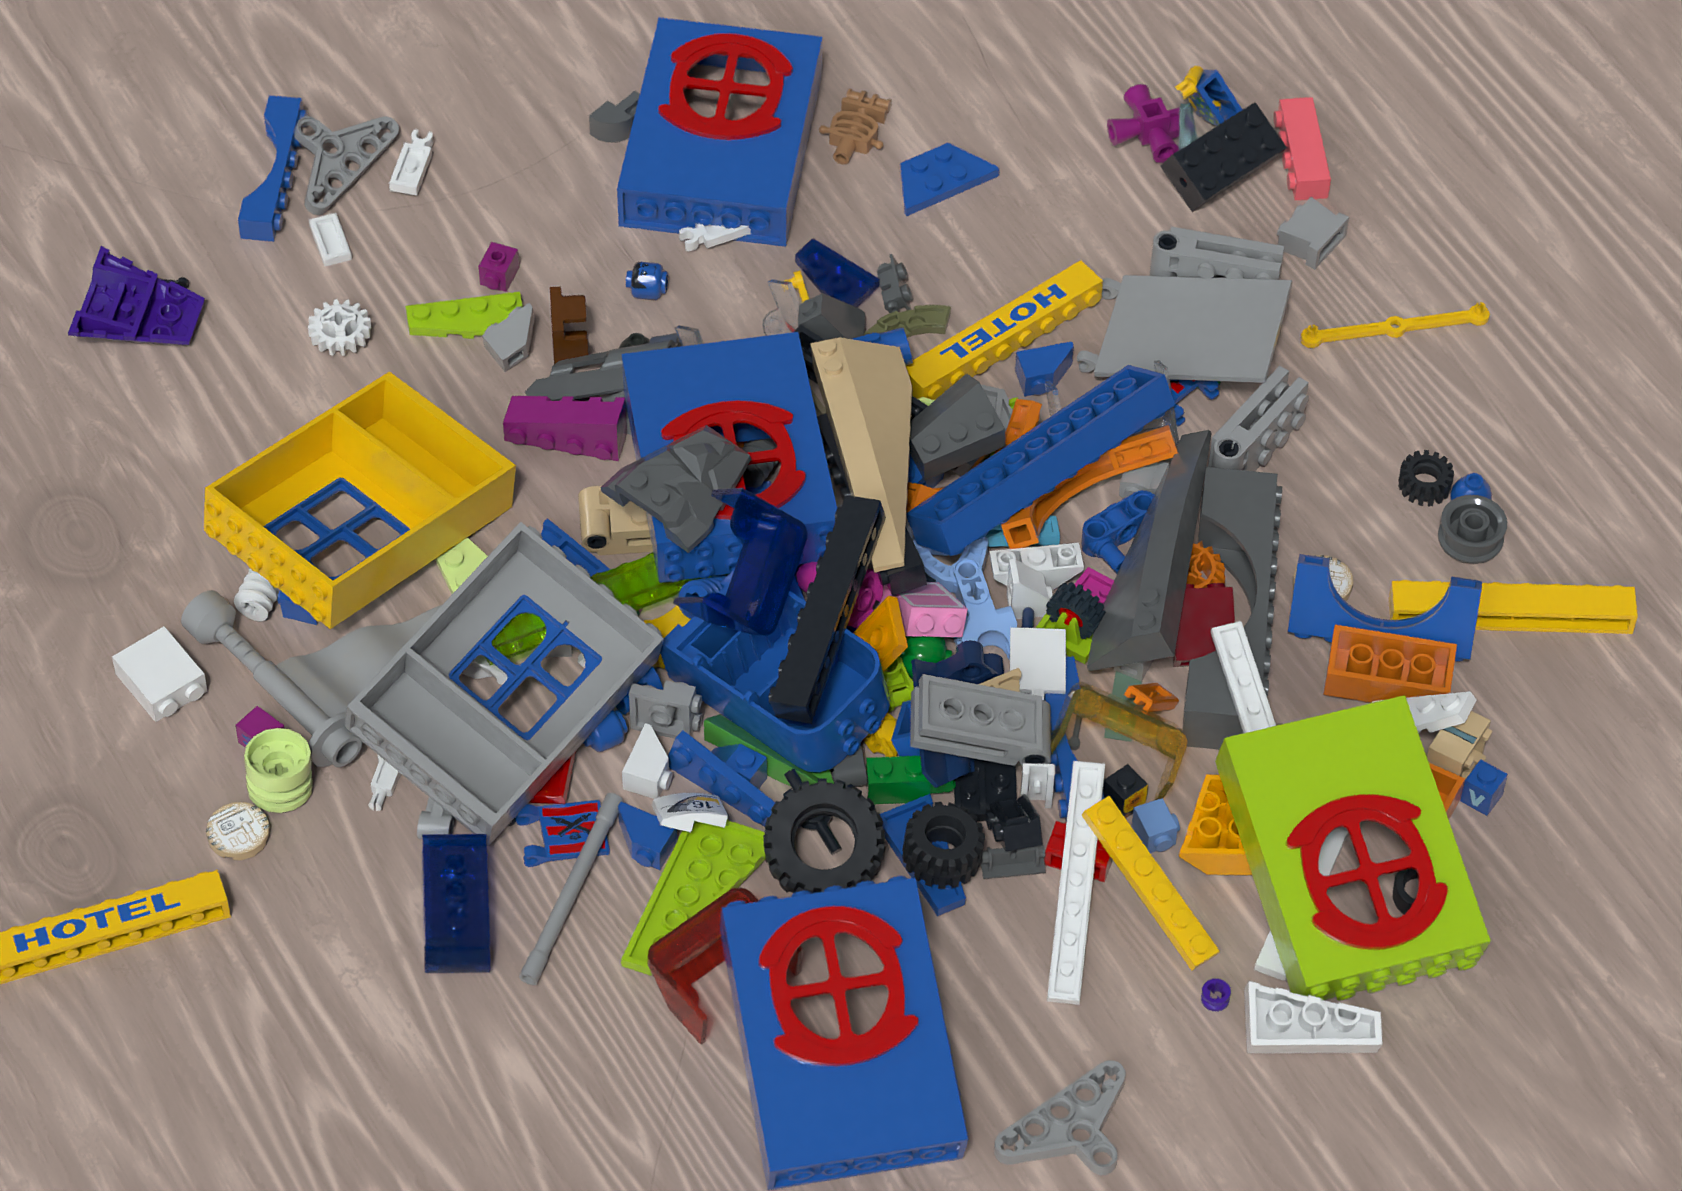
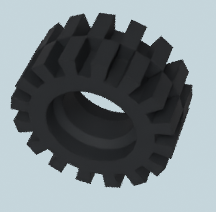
(1422, 490)

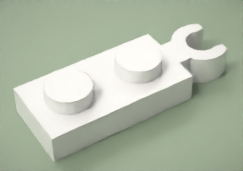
(412, 164)
(710, 235)

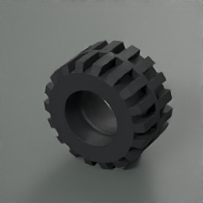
(947, 825)

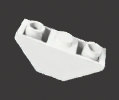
(1056, 562)

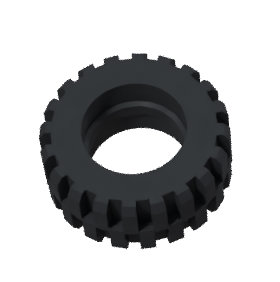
(817, 800)

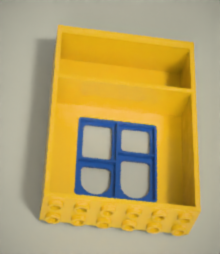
(393, 458)

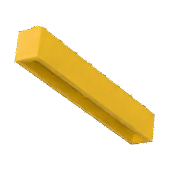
(1529, 606)

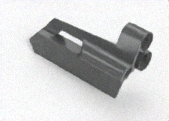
(593, 382)

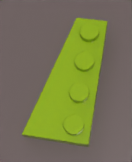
(461, 316)

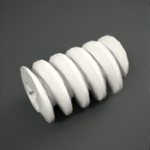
(255, 597)

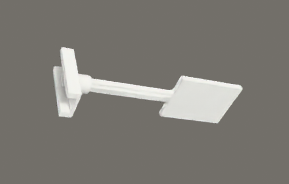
(1042, 663)

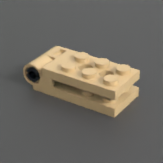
(609, 526)

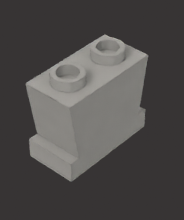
(1312, 232)

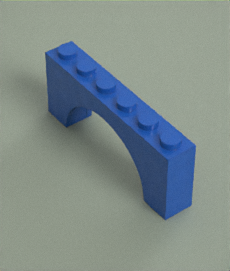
(1320, 607)

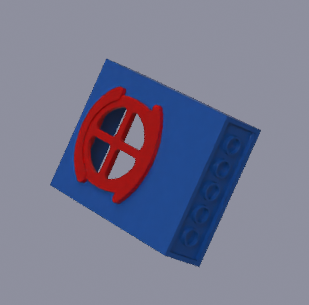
(716, 168)
(744, 394)
(852, 1099)

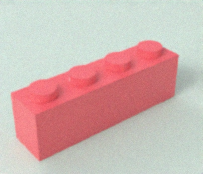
(1305, 149)

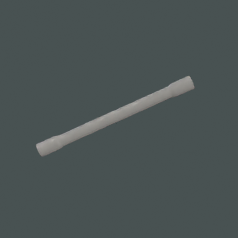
(539, 956)

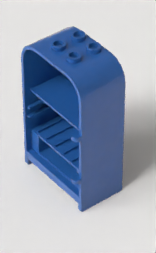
(739, 668)

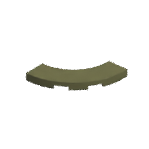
(918, 321)

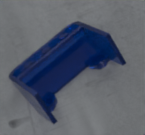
(763, 568)

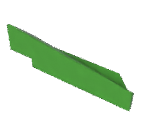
(724, 732)

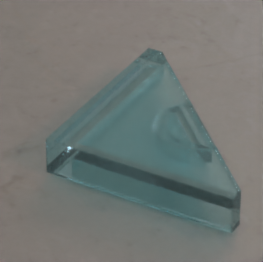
(1187, 127)

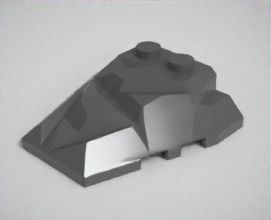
(679, 481)

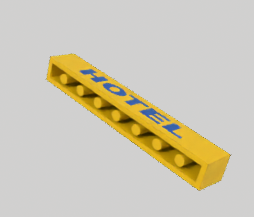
(1005, 330)
(112, 925)

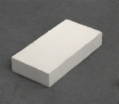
(330, 239)

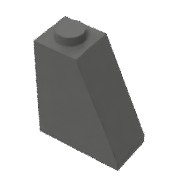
(831, 318)

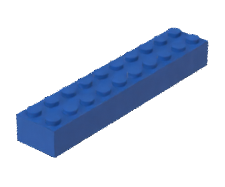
(1040, 460)

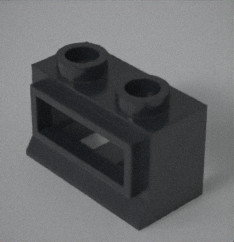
(1014, 823)

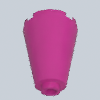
(869, 592)

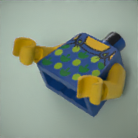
(1208, 95)

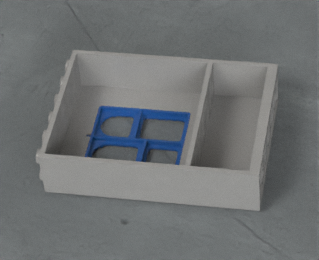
(460, 744)

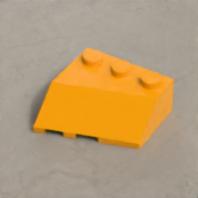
(1212, 835)

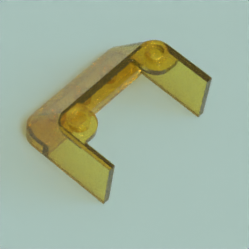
(1127, 720)

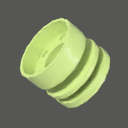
(278, 770)

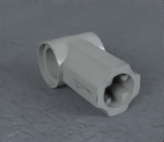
(434, 820)

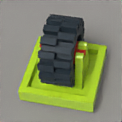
(1077, 613)

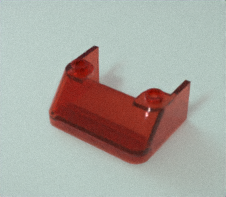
(690, 954)

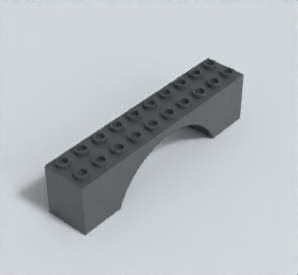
(1239, 525)

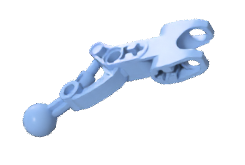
(982, 620)

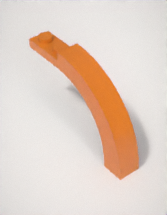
(1134, 452)

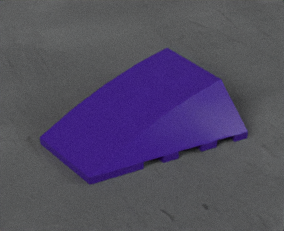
(135, 305)

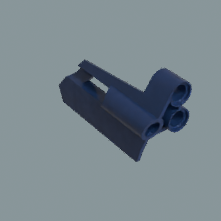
(968, 666)

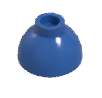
(1471, 485)

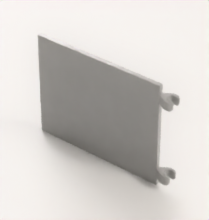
(1192, 326)

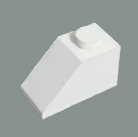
(1026, 589)
(647, 766)

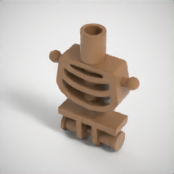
(856, 124)

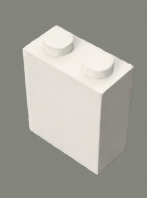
(160, 674)

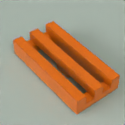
(1148, 696)

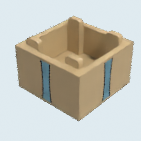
(1461, 746)

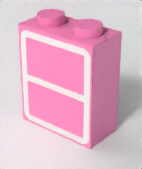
(930, 611)

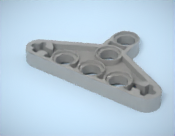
(332, 165)
(1057, 1133)

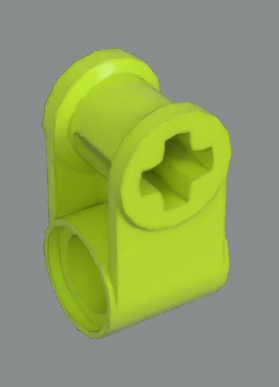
(898, 684)

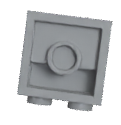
(667, 709)

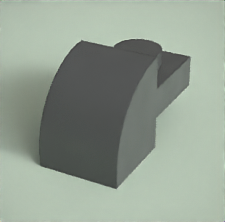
(614, 122)

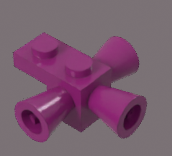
(1150, 123)

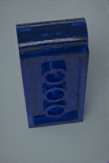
(455, 903)

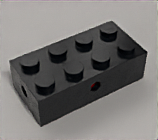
(1223, 156)

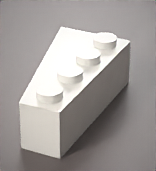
(1304, 1024)

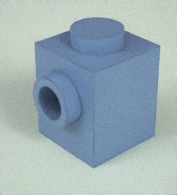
(1155, 825)

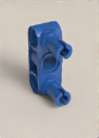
(1114, 527)

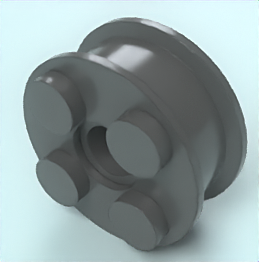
(1472, 529)

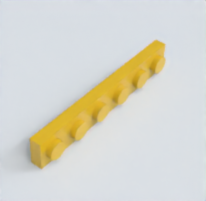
(1150, 883)

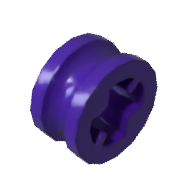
(1215, 1004)

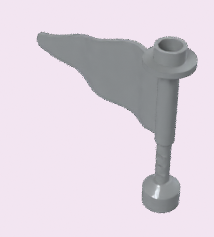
(313, 685)

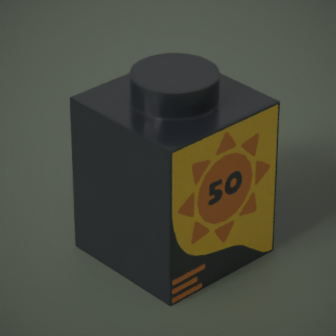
(1126, 789)

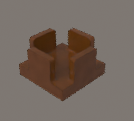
(567, 310)

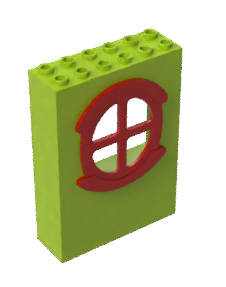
(1333, 772)

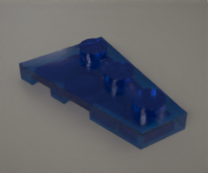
(835, 274)

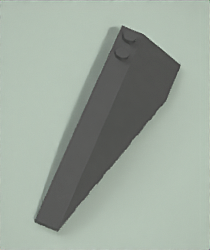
(1151, 583)

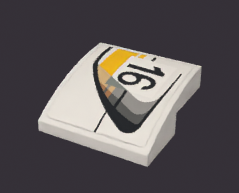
(683, 809)

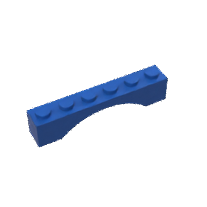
(262, 209)
(1063, 755)

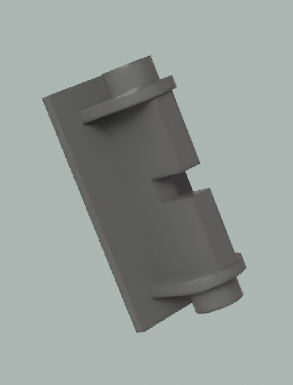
(894, 276)
(998, 863)

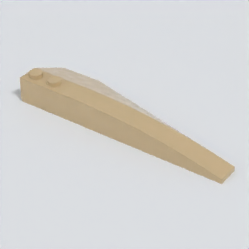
(870, 417)

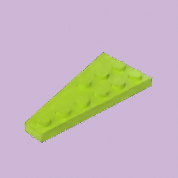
(696, 874)

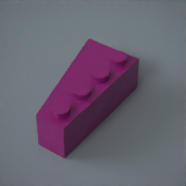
(568, 425)

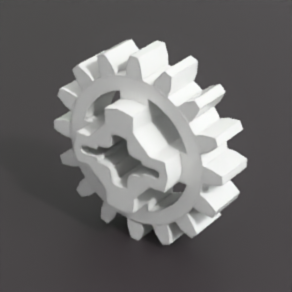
(339, 327)

